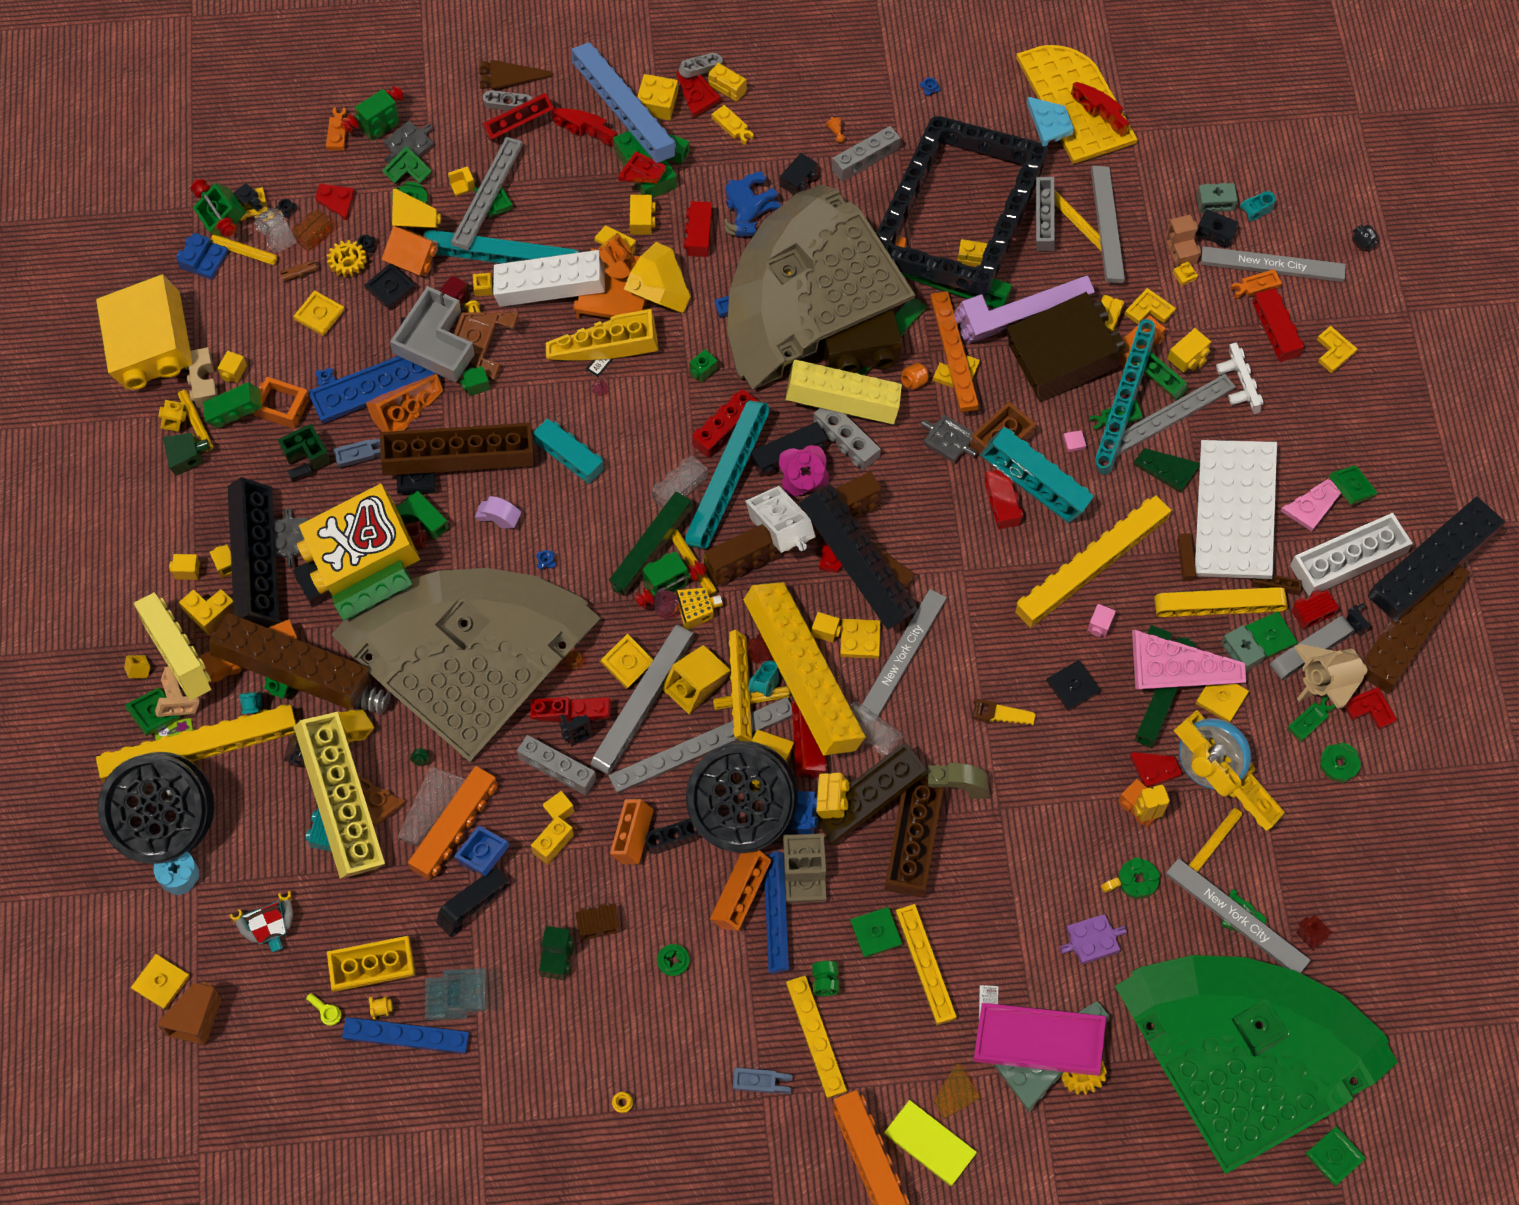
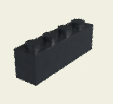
(767, 456)

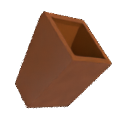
(192, 1014)

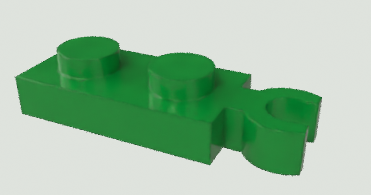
(1102, 420)
(1310, 719)

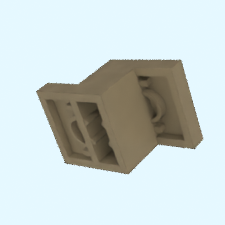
(804, 868)

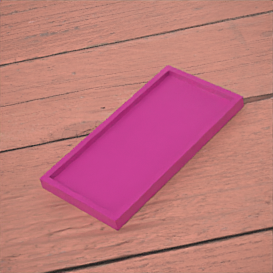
(1040, 1039)

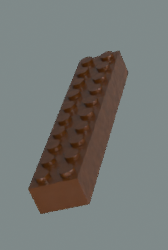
(756, 545)

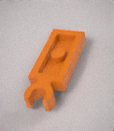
(336, 135)
(1257, 283)

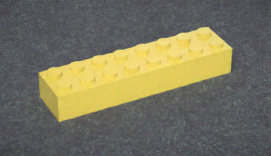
(339, 795)

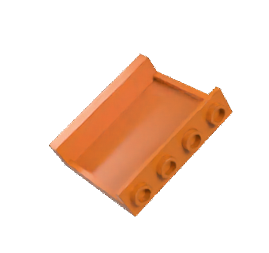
(612, 301)

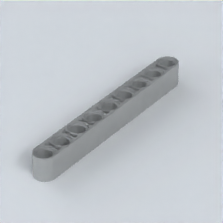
(641, 700)

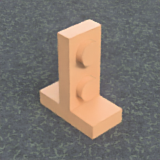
(175, 702)

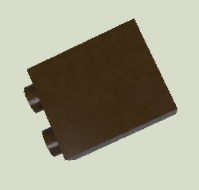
(864, 345)
(1065, 346)

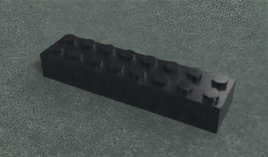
(253, 552)
(858, 556)
(1436, 559)

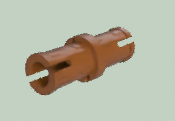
(298, 270)

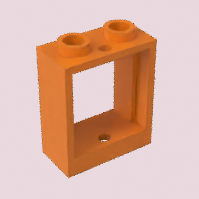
(293, 416)

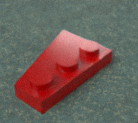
(697, 93)

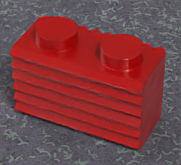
(1314, 609)

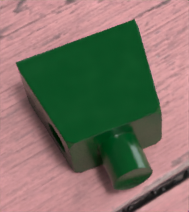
(184, 452)

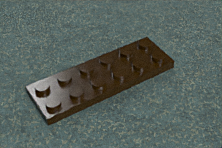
(875, 790)

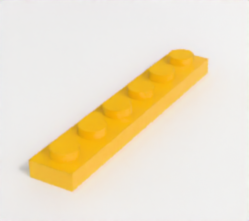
(740, 686)
(925, 964)
(816, 1037)

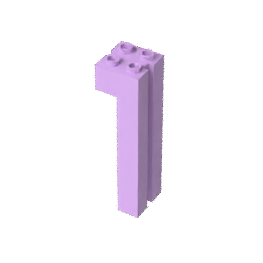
(980, 323)

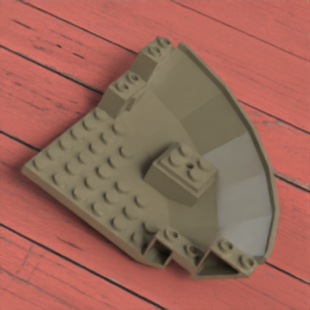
(834, 283)
(473, 675)

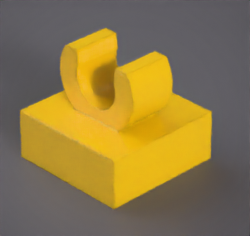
(1185, 273)

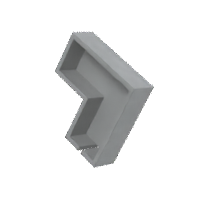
(426, 339)

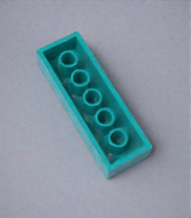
(1036, 475)

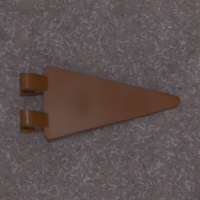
(508, 74)

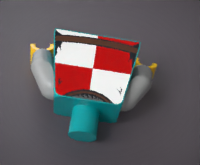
(266, 922)

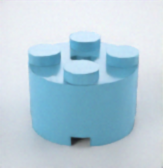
(178, 882)

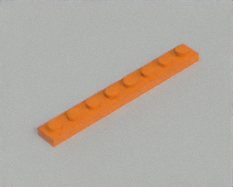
(954, 352)

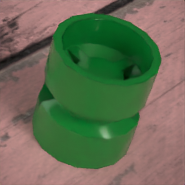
(825, 975)

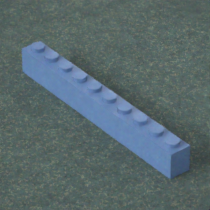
(623, 102)

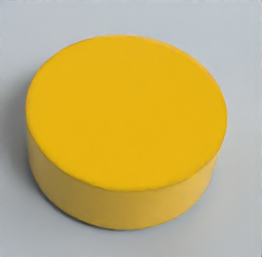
(1111, 885)

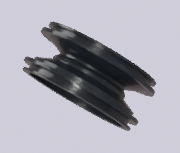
(777, 793)
(191, 802)

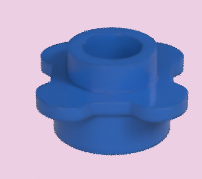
(929, 86)
(320, 374)
(545, 555)

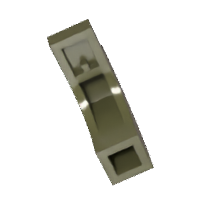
(960, 776)

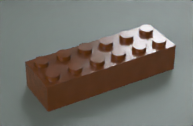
(914, 839)

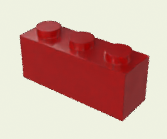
(698, 229)
(1003, 499)

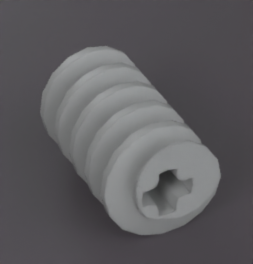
(373, 701)

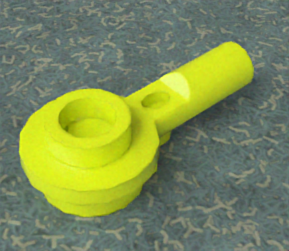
(329, 1013)

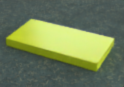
(930, 1143)

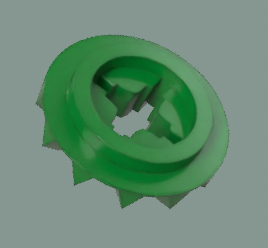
(668, 952)

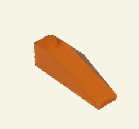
(399, 407)

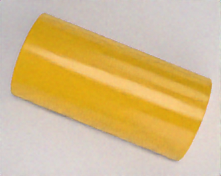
(370, 963)

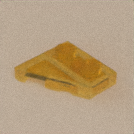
(955, 1093)

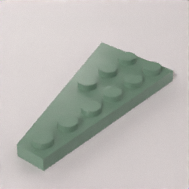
(1031, 1083)

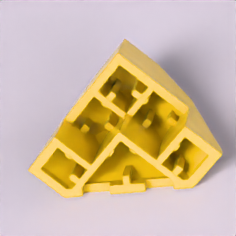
(659, 278)

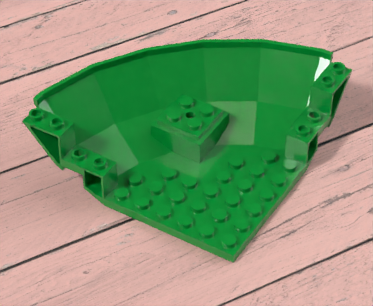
(1248, 1082)

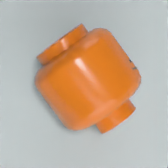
(914, 376)

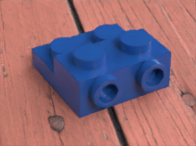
(201, 256)
(805, 817)
(481, 851)

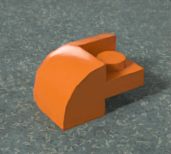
(617, 256)

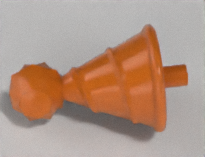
(835, 125)

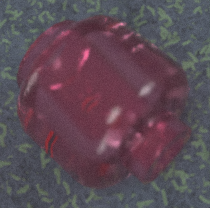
(666, 604)

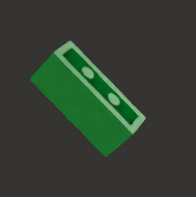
(1164, 377)
(232, 405)

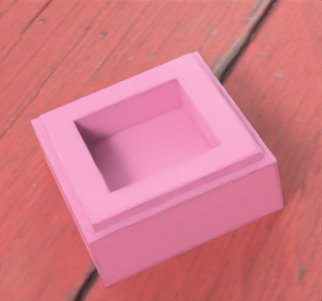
(1074, 441)

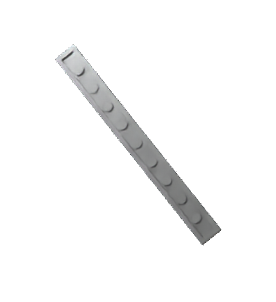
(696, 747)

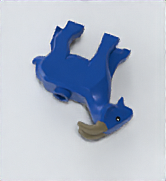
(747, 205)

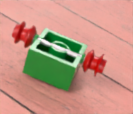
(375, 114)
(217, 208)
(667, 574)

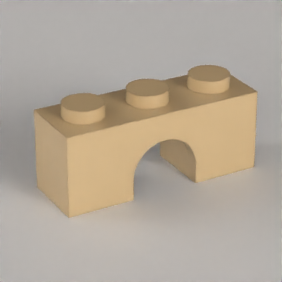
(201, 389)

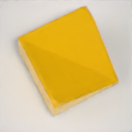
(482, 284)
(137, 666)

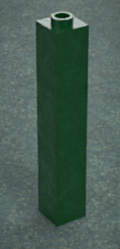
(650, 543)
(1158, 709)

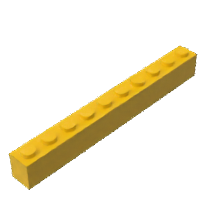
(1092, 561)
(210, 740)

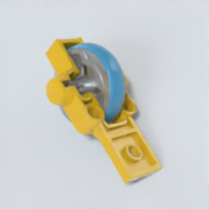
(1220, 760)

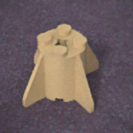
(1331, 673)

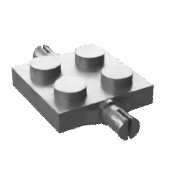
(409, 136)
(948, 438)
(287, 535)

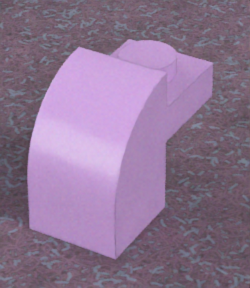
(499, 511)

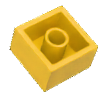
(658, 95)

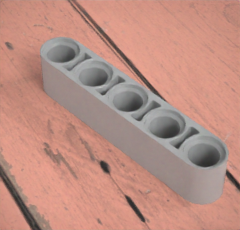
(1325, 638)

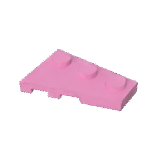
(1314, 505)

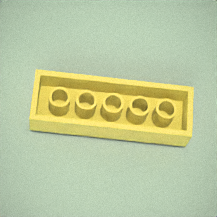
(843, 391)
(173, 646)

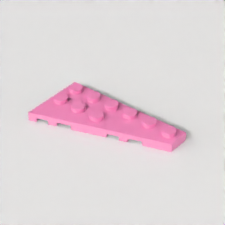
(1173, 664)

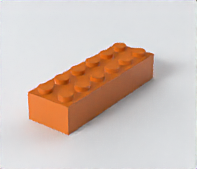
(867, 1150)

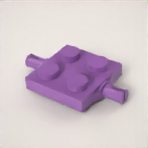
(1093, 939)

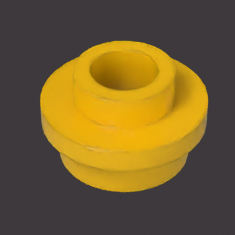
(622, 1096)

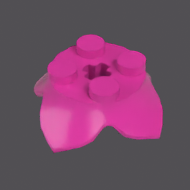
(793, 460)

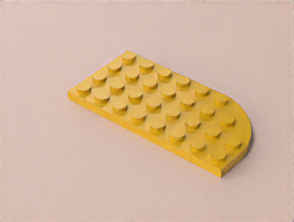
(1051, 75)

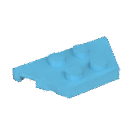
(1050, 120)

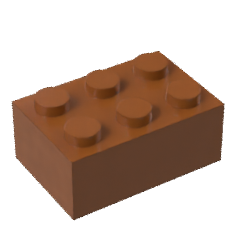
(1007, 417)

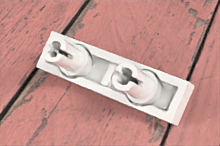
(1243, 370)

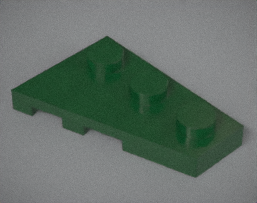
(1169, 469)

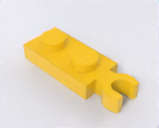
(732, 124)

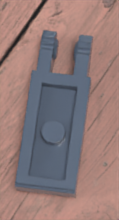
(357, 452)
(760, 1081)

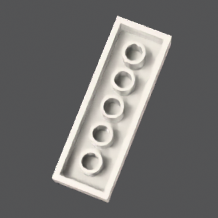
(549, 278)
(1351, 554)

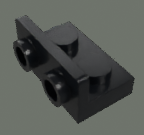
(577, 730)

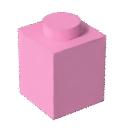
(1101, 621)

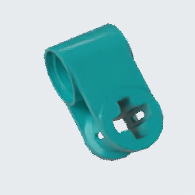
(1256, 206)
(765, 679)
(251, 702)

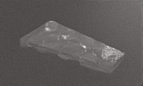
(429, 804)

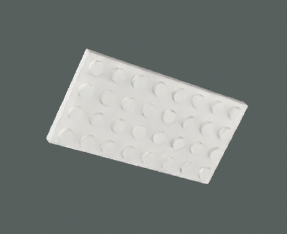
(1236, 509)

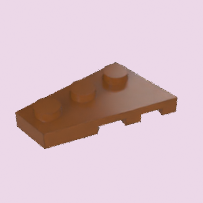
(379, 802)

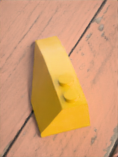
(619, 337)

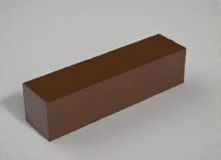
(1186, 557)
(1291, 585)

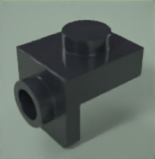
(1356, 620)

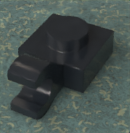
(248, 196)

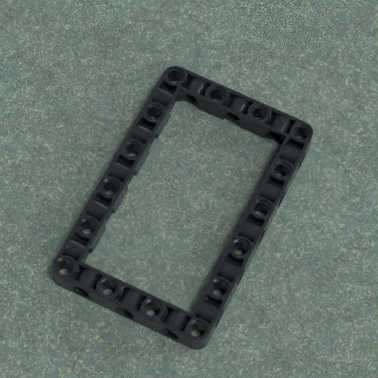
(982, 140)

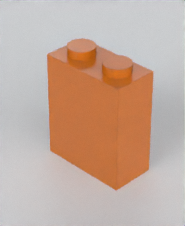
(410, 251)

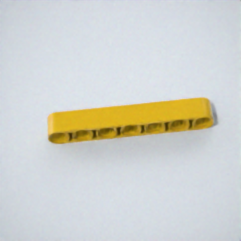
(1220, 602)

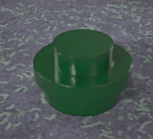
(420, 757)

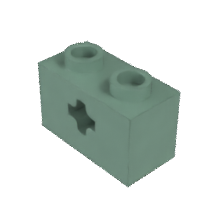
(1216, 197)
(1243, 648)

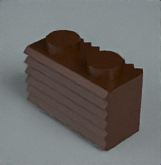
(597, 921)

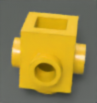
(172, 415)

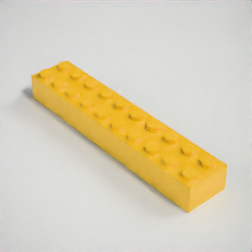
(804, 668)

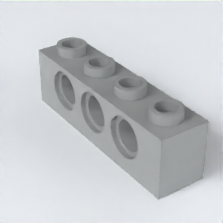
(866, 153)
(1045, 214)
(857, 438)
(556, 765)

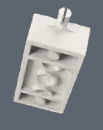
(782, 517)

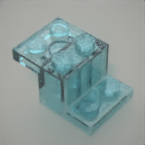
(455, 994)

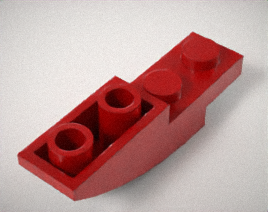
(1098, 102)
(580, 122)
(551, 708)

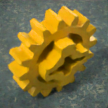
(346, 258)
(1083, 1082)

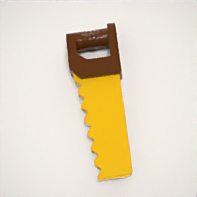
(1001, 713)

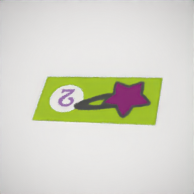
(174, 728)

